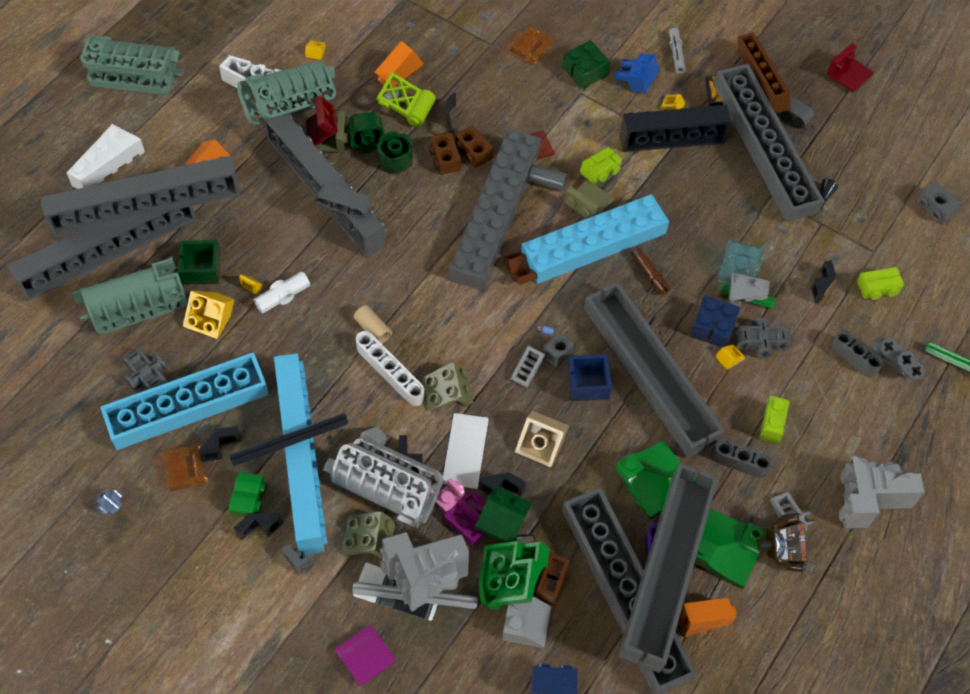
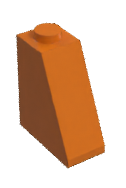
(401, 61)
(706, 616)

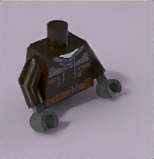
(787, 542)

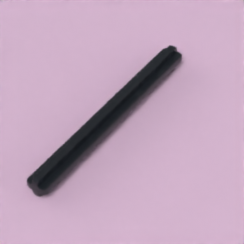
(288, 439)

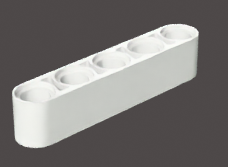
(394, 375)

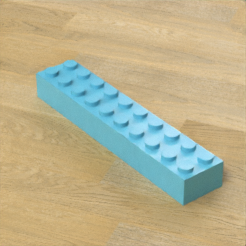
(300, 457)

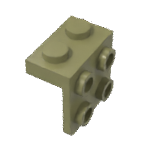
(337, 142)
(588, 199)
(447, 386)
(366, 532)

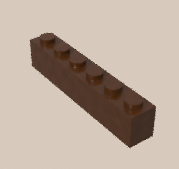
(764, 71)

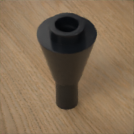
(827, 189)

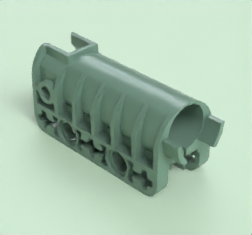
(130, 63)
(285, 89)
(133, 297)

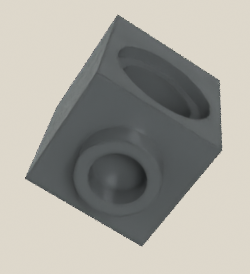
(556, 356)

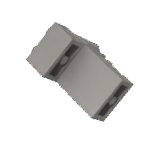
(876, 487)
(424, 569)

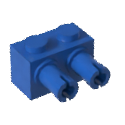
(640, 73)

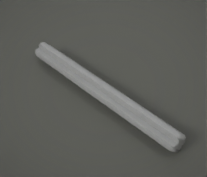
(394, 592)

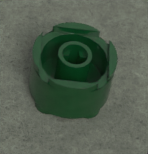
(365, 131)
(395, 152)

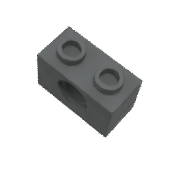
(939, 202)

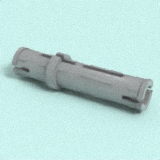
(676, 45)

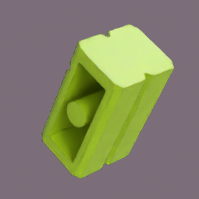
(601, 165)
(880, 283)
(774, 420)

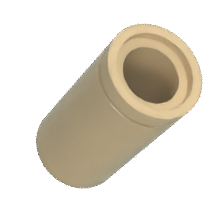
(372, 323)

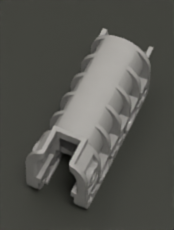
(386, 481)

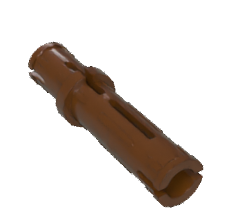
(655, 276)

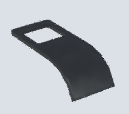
(450, 104)

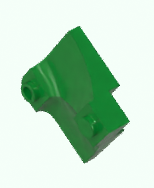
(649, 476)
(728, 548)
(511, 572)

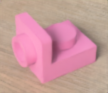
(450, 495)

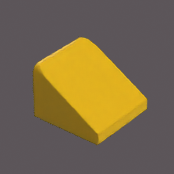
(315, 49)
(673, 102)
(250, 284)
(729, 356)

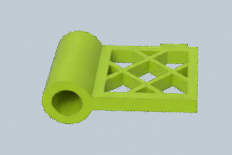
(416, 109)

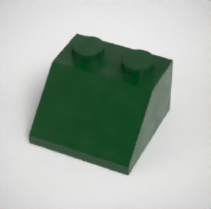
(503, 515)

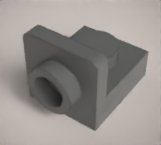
(297, 561)

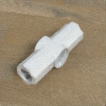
(281, 292)

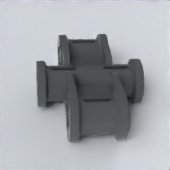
(763, 338)
(901, 360)
(143, 370)

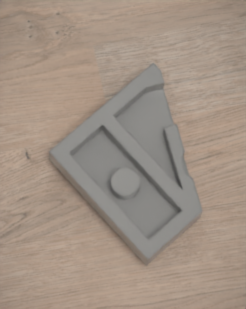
(747, 288)

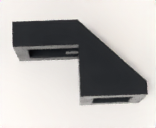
(822, 285)
(212, 448)
(402, 448)
(502, 480)
(266, 522)

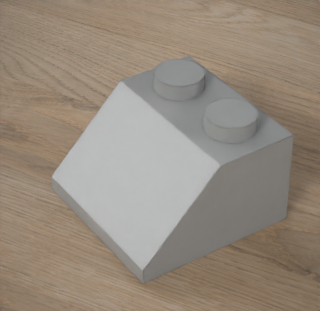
(527, 623)

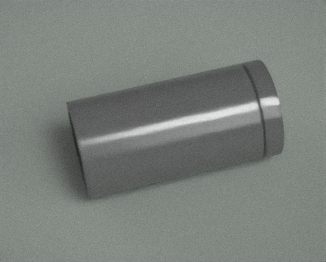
(547, 177)

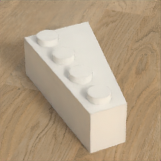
(236, 69)
(105, 157)

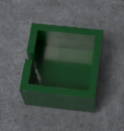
(586, 64)
(201, 262)

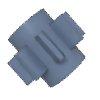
(109, 501)

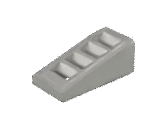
(534, 353)
(775, 501)

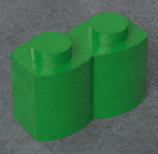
(247, 494)

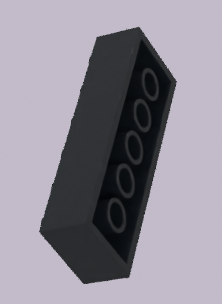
(674, 128)

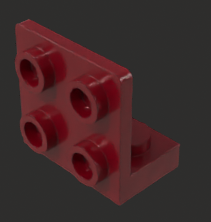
(848, 70)
(323, 123)

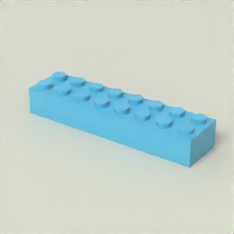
(595, 238)
(184, 401)

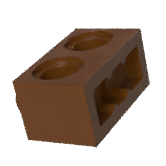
(474, 146)
(445, 154)
(552, 579)

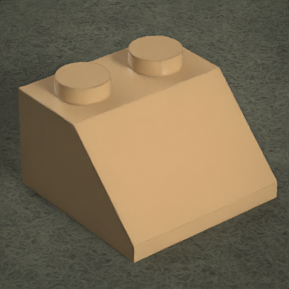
(541, 438)

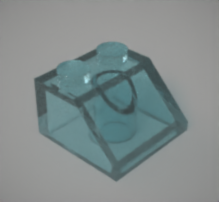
(740, 259)

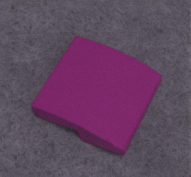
(464, 517)
(365, 655)

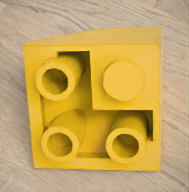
(208, 312)

